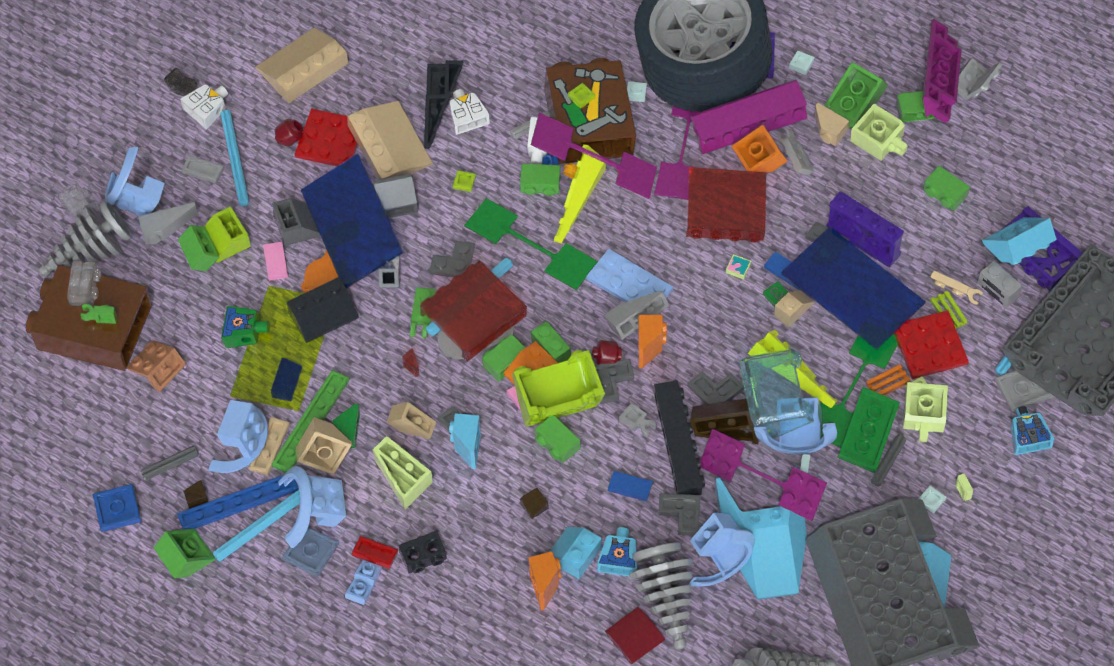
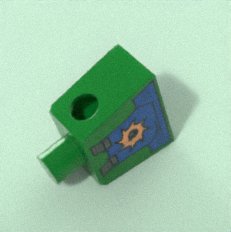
(242, 327)

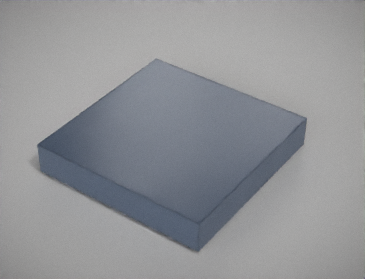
(311, 552)

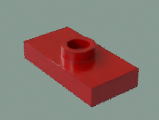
(374, 552)

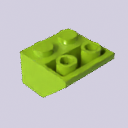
(227, 234)

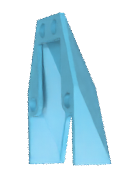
(778, 547)

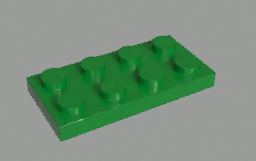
(868, 430)

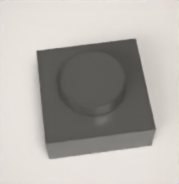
(446, 417)

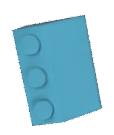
(1021, 239)
(939, 566)

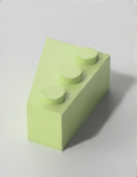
(402, 471)

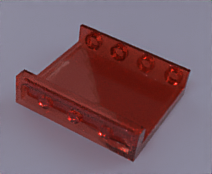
(726, 204)
(474, 309)

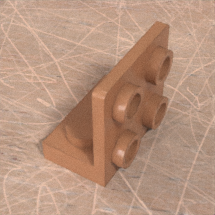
(157, 363)

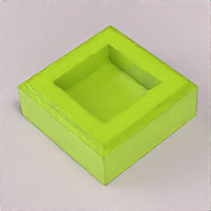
(581, 95)
(464, 181)

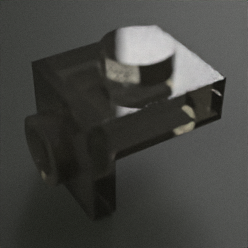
(178, 83)

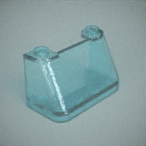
(775, 392)

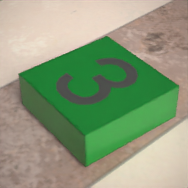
(775, 293)

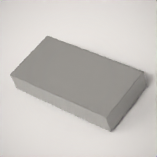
(202, 169)

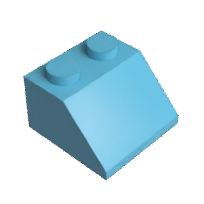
(466, 437)
(576, 550)

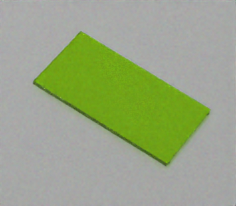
(263, 358)

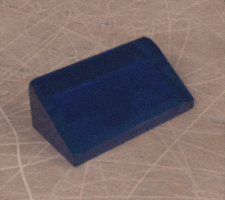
(286, 380)

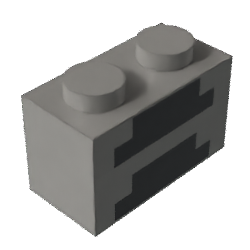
(999, 284)

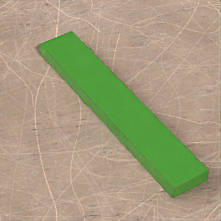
(318, 408)

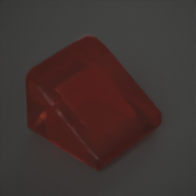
(410, 362)

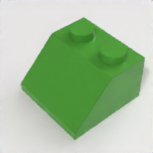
(183, 552)

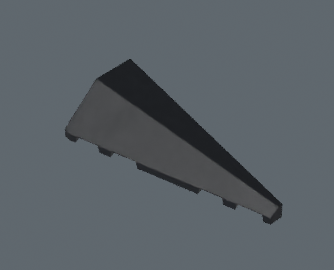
(440, 85)

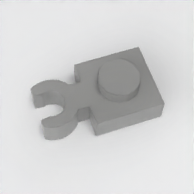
(636, 418)

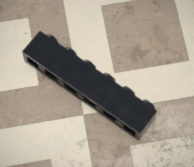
(677, 438)

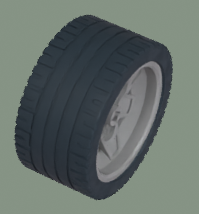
(701, 32)

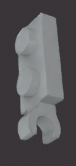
(796, 153)

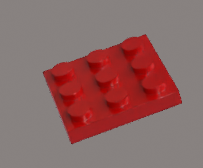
(326, 139)
(930, 345)

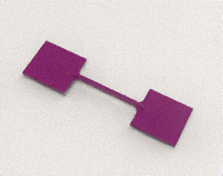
(555, 139)
(673, 178)
(800, 492)

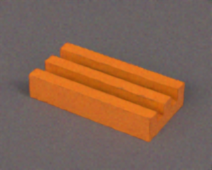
(902, 374)

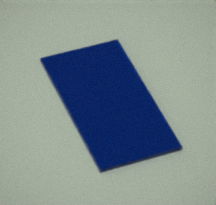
(352, 221)
(853, 288)

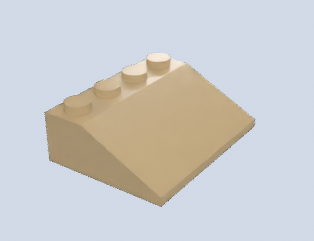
(303, 64)
(388, 140)

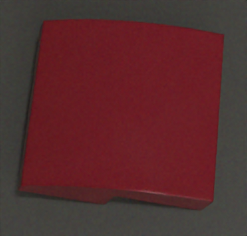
(635, 635)

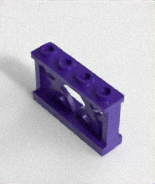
(865, 229)
(1036, 265)

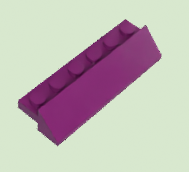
(941, 73)
(738, 118)

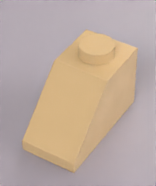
(830, 125)
(792, 307)
(411, 420)

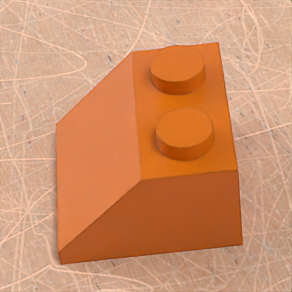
(759, 151)
(651, 337)
(532, 357)
(545, 576)

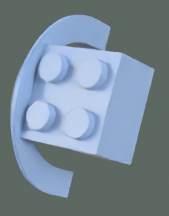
(129, 197)
(243, 428)
(804, 439)
(318, 498)
(725, 544)

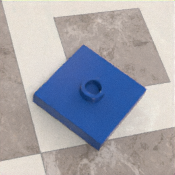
(116, 508)

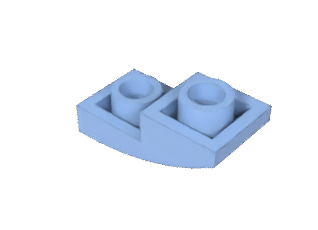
(363, 582)

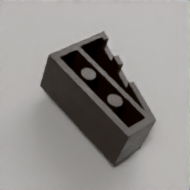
(726, 417)

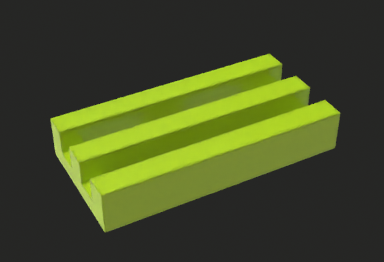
(934, 301)

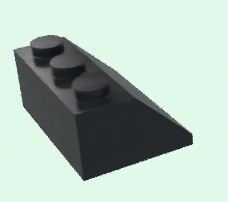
(322, 310)

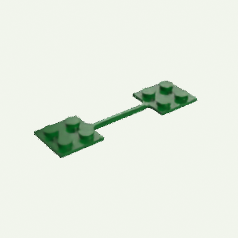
(567, 265)
(861, 349)

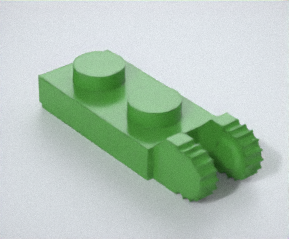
(416, 318)

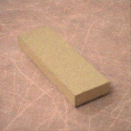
(276, 433)

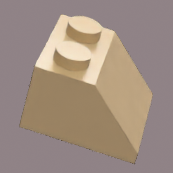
(322, 446)

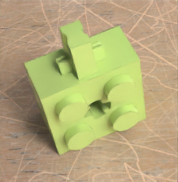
(879, 133)
(925, 408)

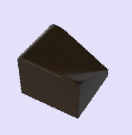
(195, 495)
(534, 503)

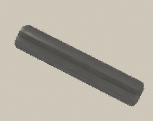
(888, 460)
(169, 462)

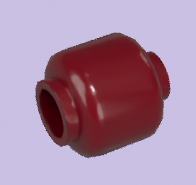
(288, 132)
(606, 352)

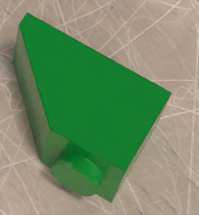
(348, 423)

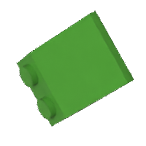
(856, 93)

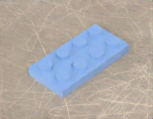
(625, 278)

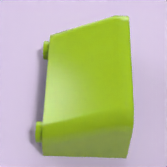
(558, 388)

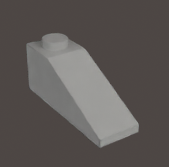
(163, 223)
(625, 316)

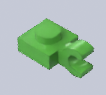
(101, 314)

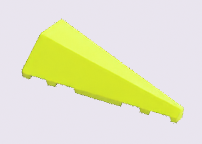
(583, 184)
(805, 375)

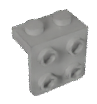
(975, 78)

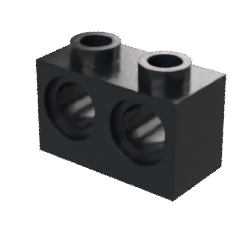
(420, 547)

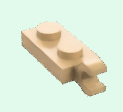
(957, 287)

